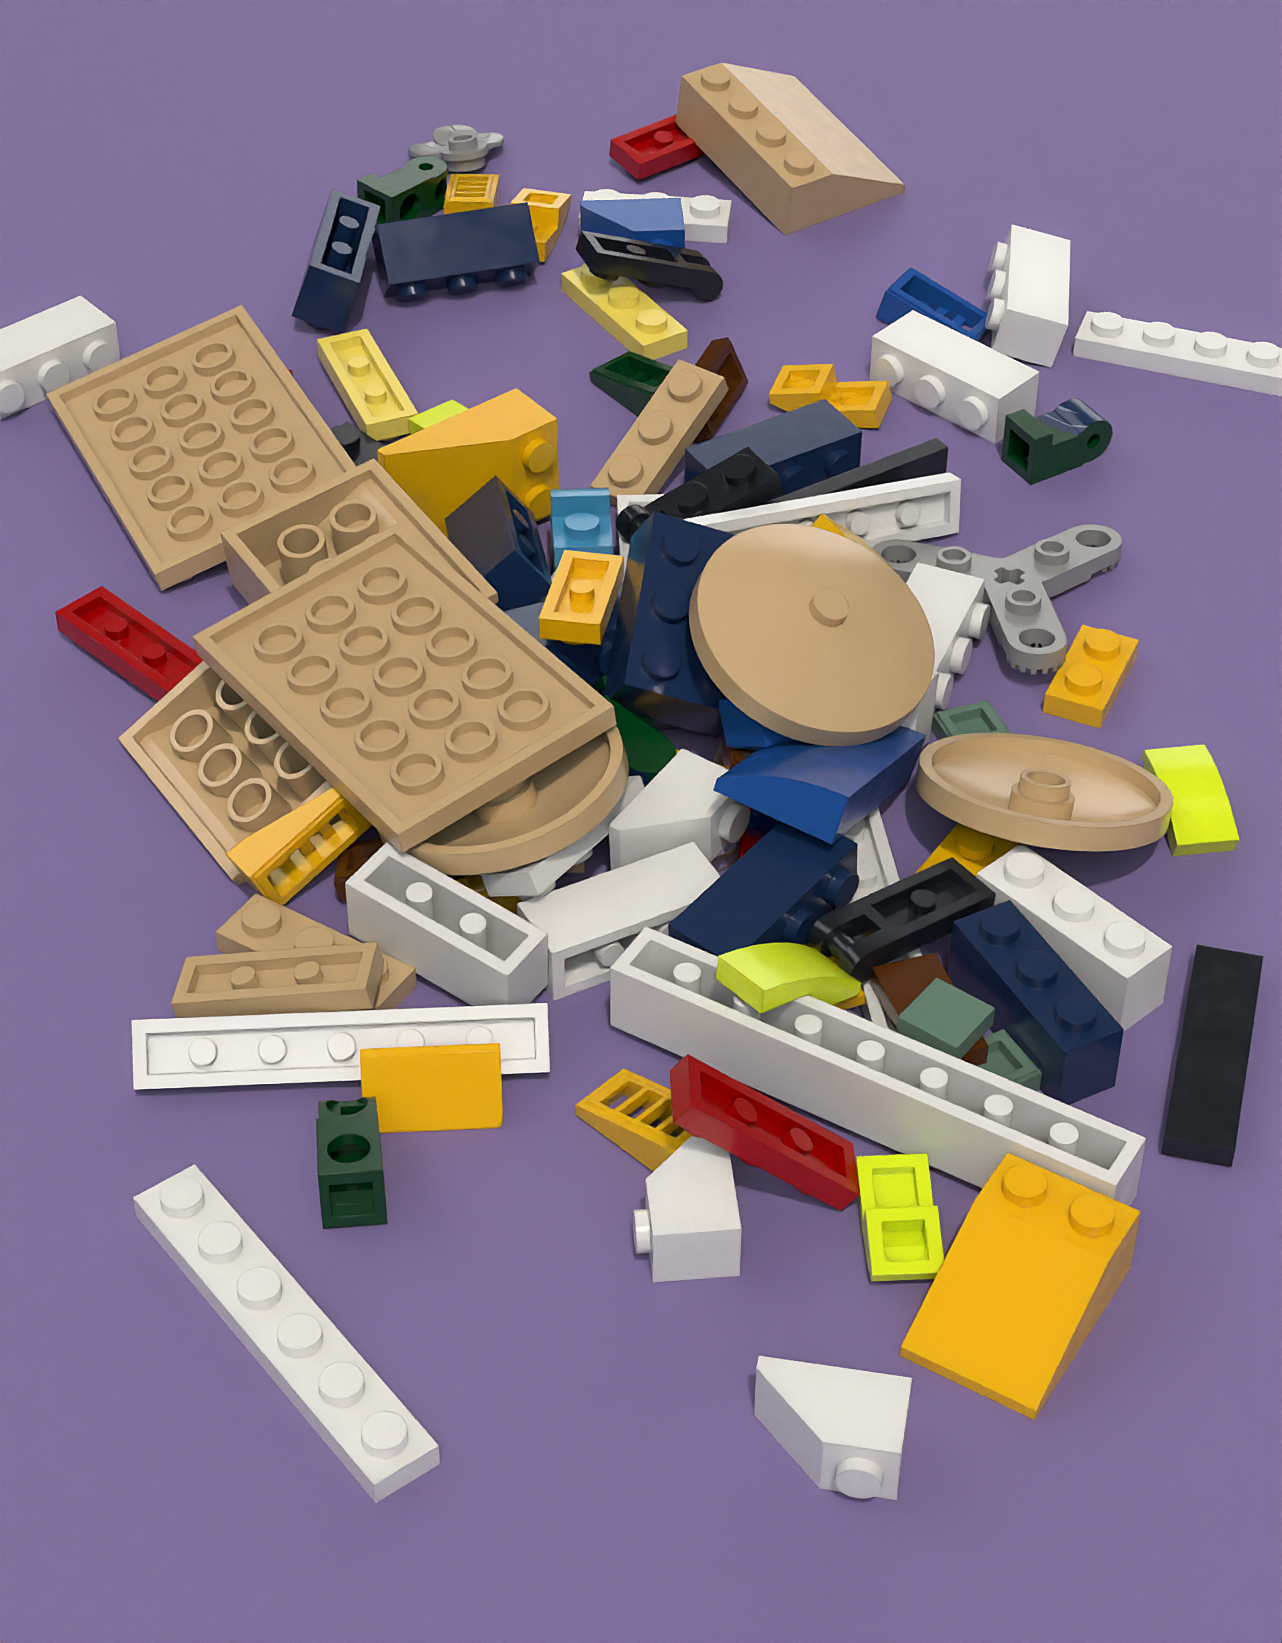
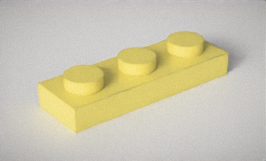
(625, 313)
(366, 384)

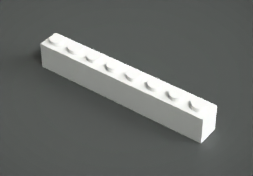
(864, 1074)

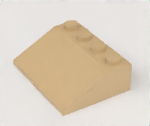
(780, 145)
(325, 523)
(220, 763)

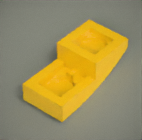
(548, 216)
(858, 401)

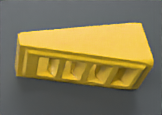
(471, 192)
(284, 853)
(634, 1135)

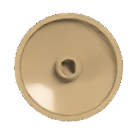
(811, 635)
(1044, 792)
(535, 815)

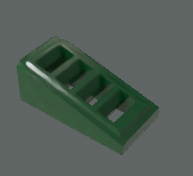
(630, 379)

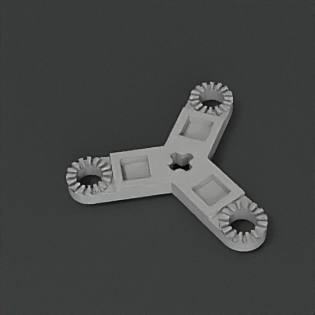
(1021, 585)

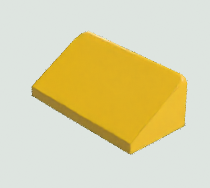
(434, 1087)

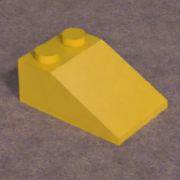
(462, 453)
(1023, 1285)

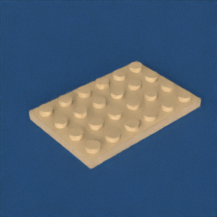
(197, 440)
(403, 685)

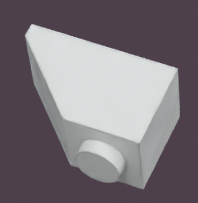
(676, 811)
(690, 1216)
(836, 1423)

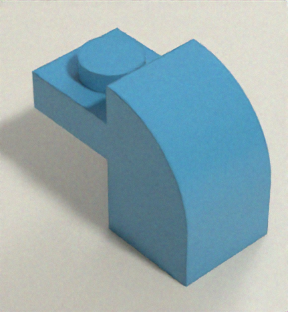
(580, 522)

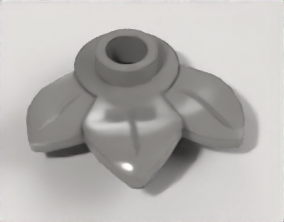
(458, 146)

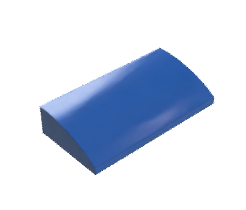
(823, 786)

